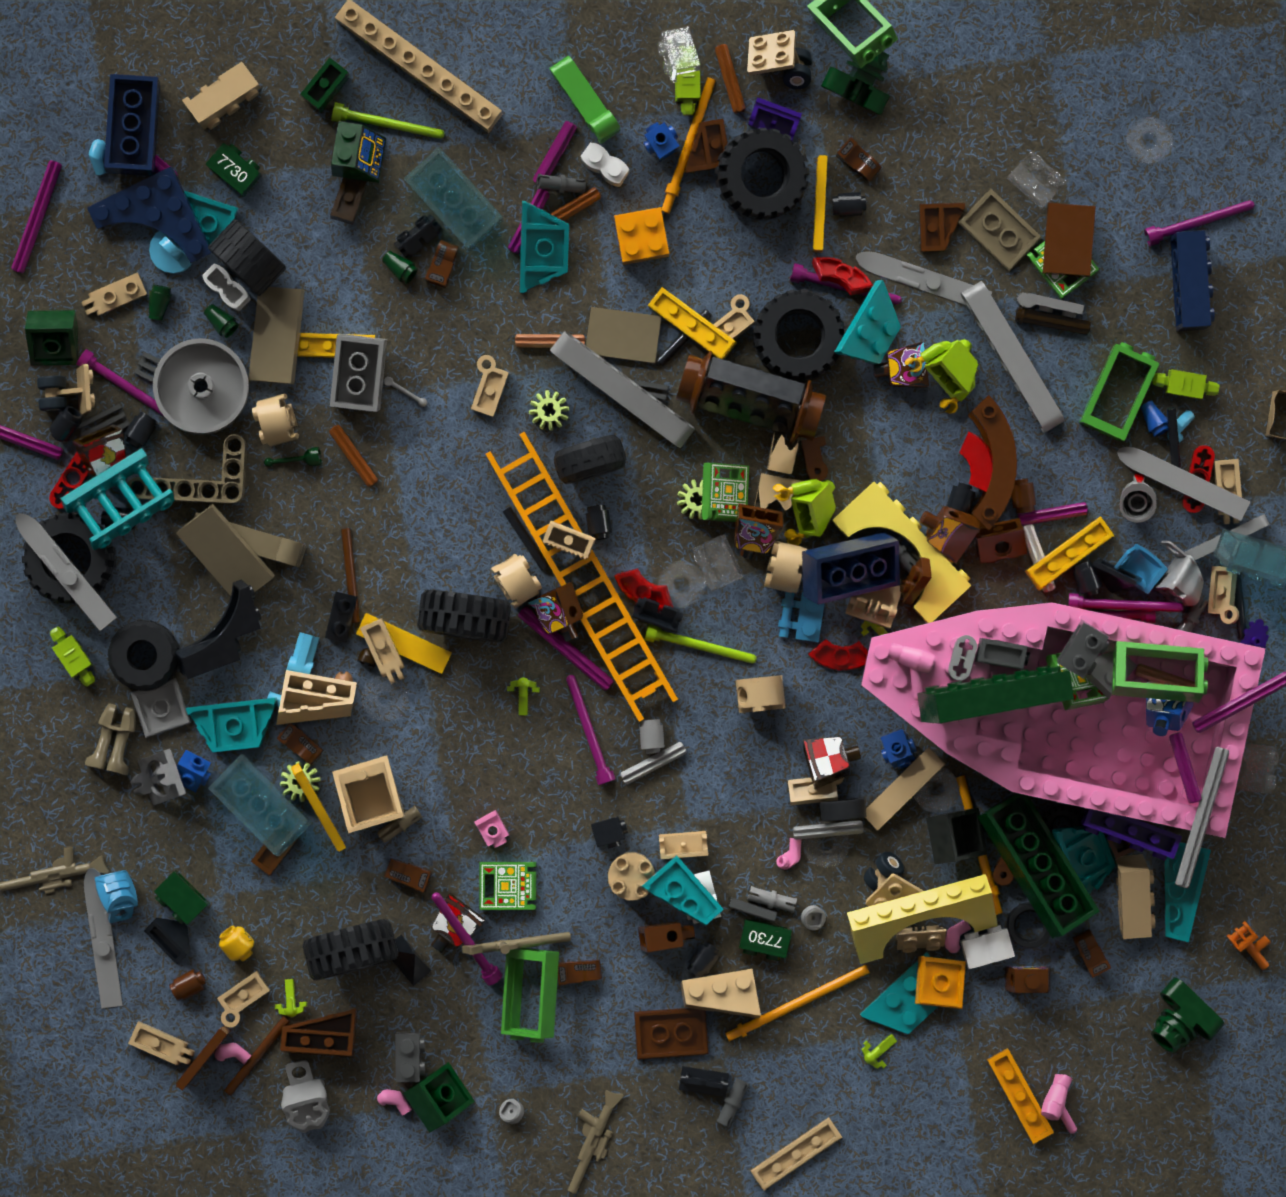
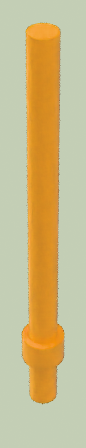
(673, 188)
(983, 860)

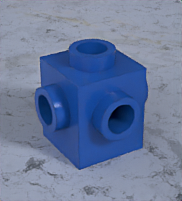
(661, 149)
(898, 741)
(193, 770)

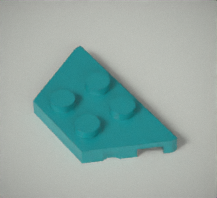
(542, 247)
(871, 328)
(233, 724)
(1086, 853)
(897, 1004)

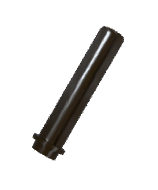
(1052, 321)

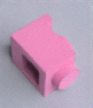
(487, 821)

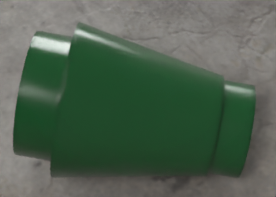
(402, 268)
(158, 301)
(221, 321)

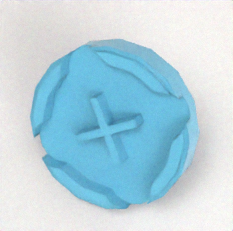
(167, 254)

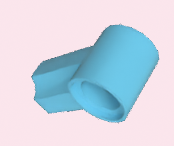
(303, 654)

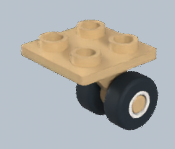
(777, 53)
(52, 398)
(886, 880)

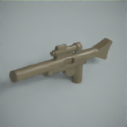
(52, 877)
(507, 945)
(594, 1143)

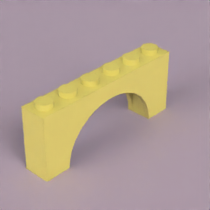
(877, 510)
(877, 924)

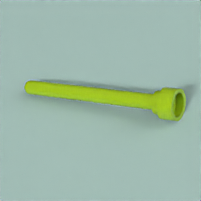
(342, 113)
(655, 633)

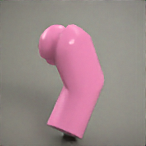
(792, 856)
(953, 936)
(231, 1050)
(396, 1098)

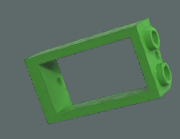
(866, 50)
(1102, 426)
(1158, 691)
(513, 994)

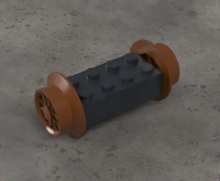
(751, 396)

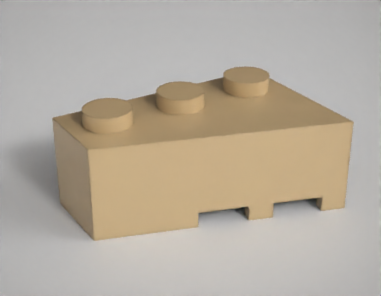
(223, 96)
(314, 698)
(1135, 897)
(724, 993)

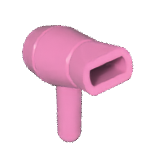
(916, 660)
(1055, 1100)

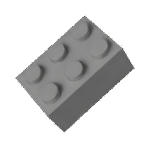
(358, 372)

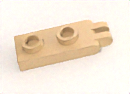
(115, 295)
(1228, 477)
(383, 649)
(160, 1044)

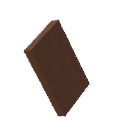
(1069, 240)
(671, 1033)
(203, 1057)

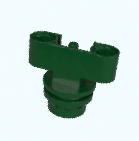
(858, 84)
(1190, 1013)

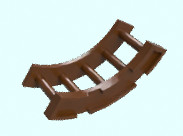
(999, 438)

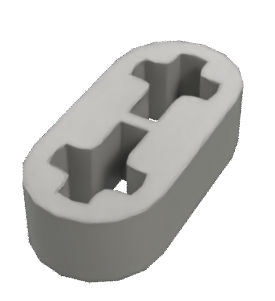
(968, 659)

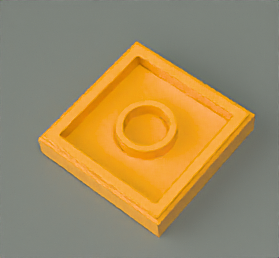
(940, 982)

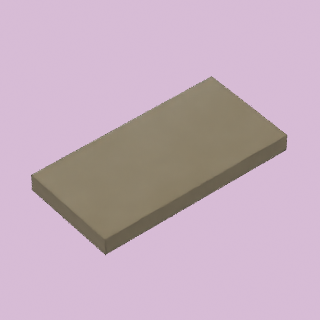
(276, 335)
(223, 550)

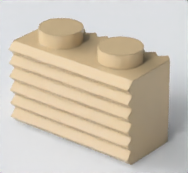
(568, 540)

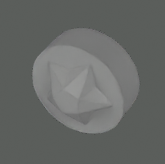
(813, 917)
(511, 1111)

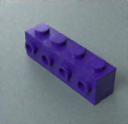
(1137, 832)

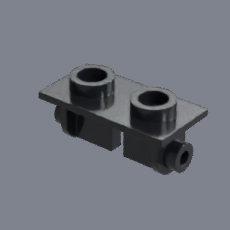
(410, 240)
(341, 617)
(667, 619)
(704, 1081)

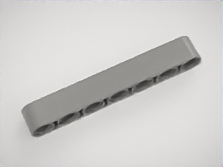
(1012, 356)
(622, 389)

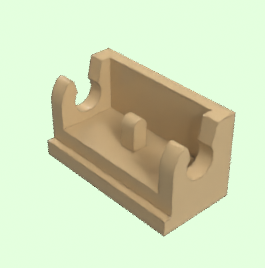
(683, 844)

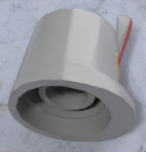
(1138, 500)

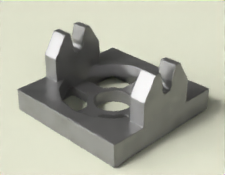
(164, 775)

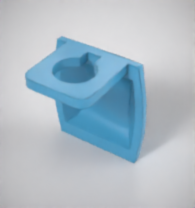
(1143, 564)
(117, 894)

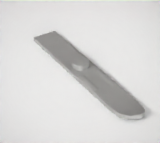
(913, 275)
(1184, 482)
(65, 571)
(102, 944)

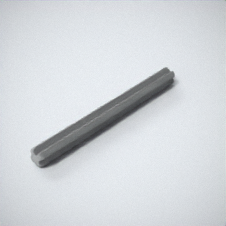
(1202, 817)

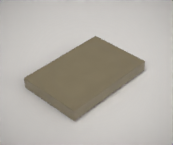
(999, 230)
(623, 334)

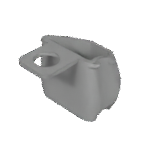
(1183, 578)
(304, 1100)

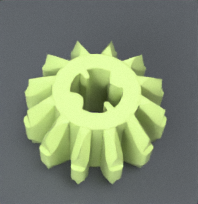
(556, 407)
(692, 506)
(295, 787)

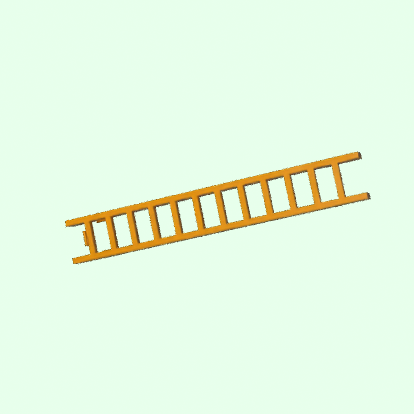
(603, 577)

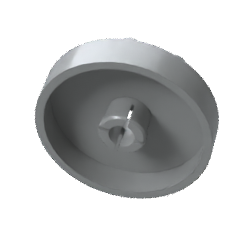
(195, 362)

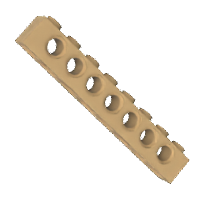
(418, 65)

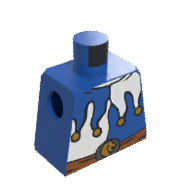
(1166, 714)

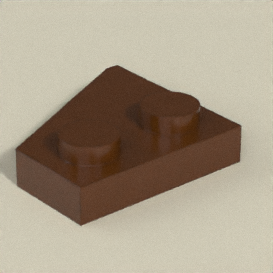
(707, 146)
(938, 225)

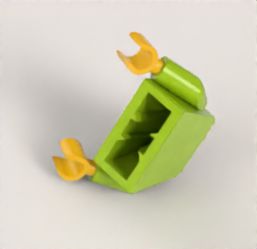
(951, 367)
(812, 507)

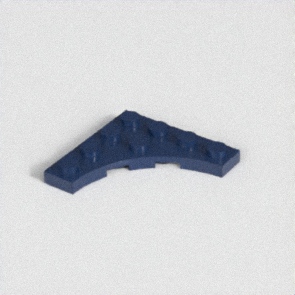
(159, 204)

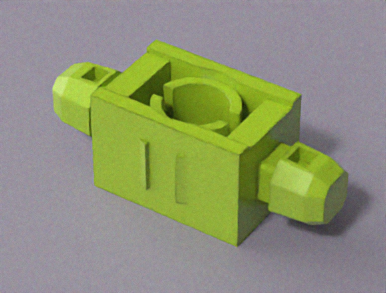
(687, 91)
(1185, 384)
(72, 656)

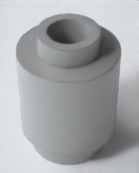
(651, 736)

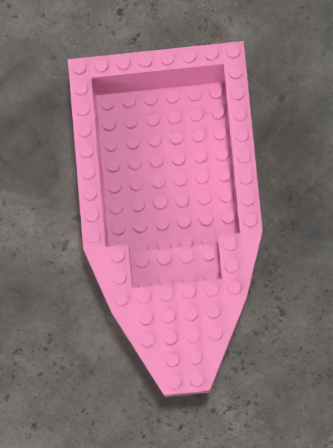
(1087, 754)

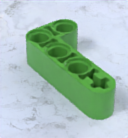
(585, 99)

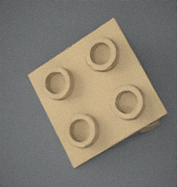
(876, 606)
(931, 938)

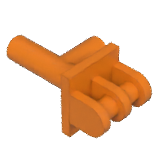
(1246, 942)

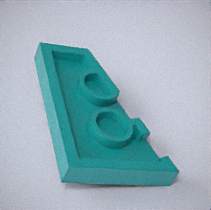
(683, 891)

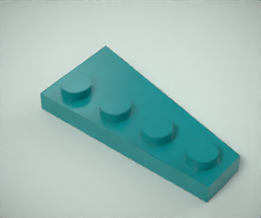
(1180, 901)

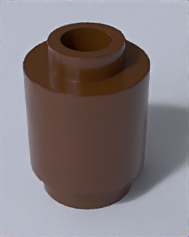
(1023, 496)
(188, 985)

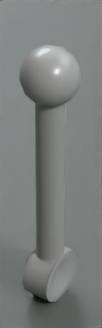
(388, 381)

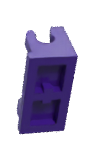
(773, 116)

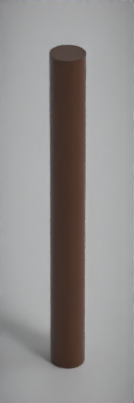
(350, 570)
(256, 1056)

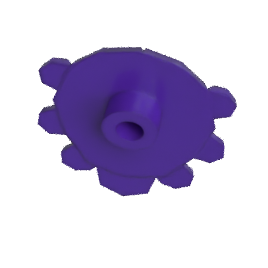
(1256, 634)

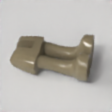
(116, 763)

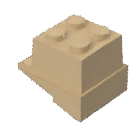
(368, 794)

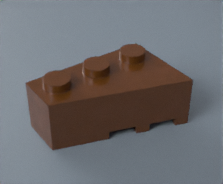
(322, 1036)

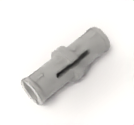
(772, 899)

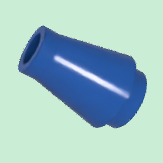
(1154, 418)

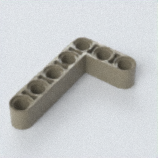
(198, 486)
(272, 546)

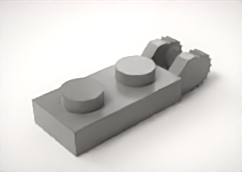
(1047, 304)

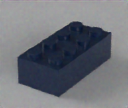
(132, 125)
(1190, 280)
(850, 568)

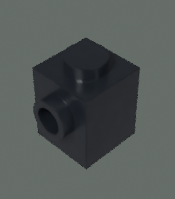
(609, 832)

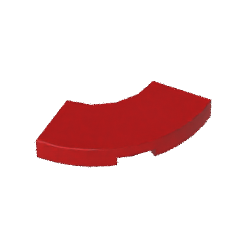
(846, 276)
(979, 459)
(636, 586)
(840, 657)

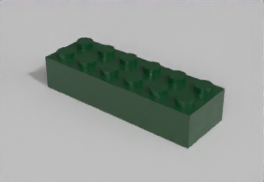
(995, 694)
(1038, 864)

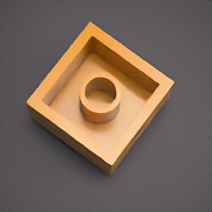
(641, 236)

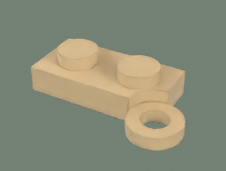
(737, 320)
(490, 387)
(1223, 594)
(802, 791)
(241, 996)

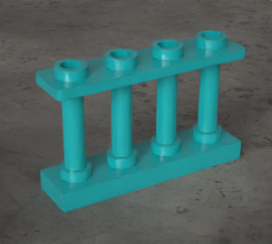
(116, 476)

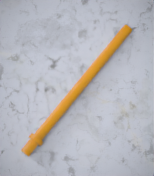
(741, 1030)

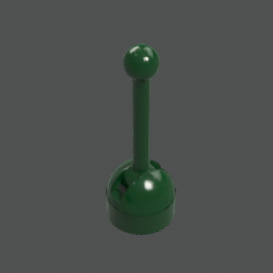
(310, 456)

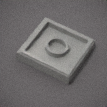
(161, 708)

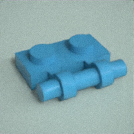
(809, 618)

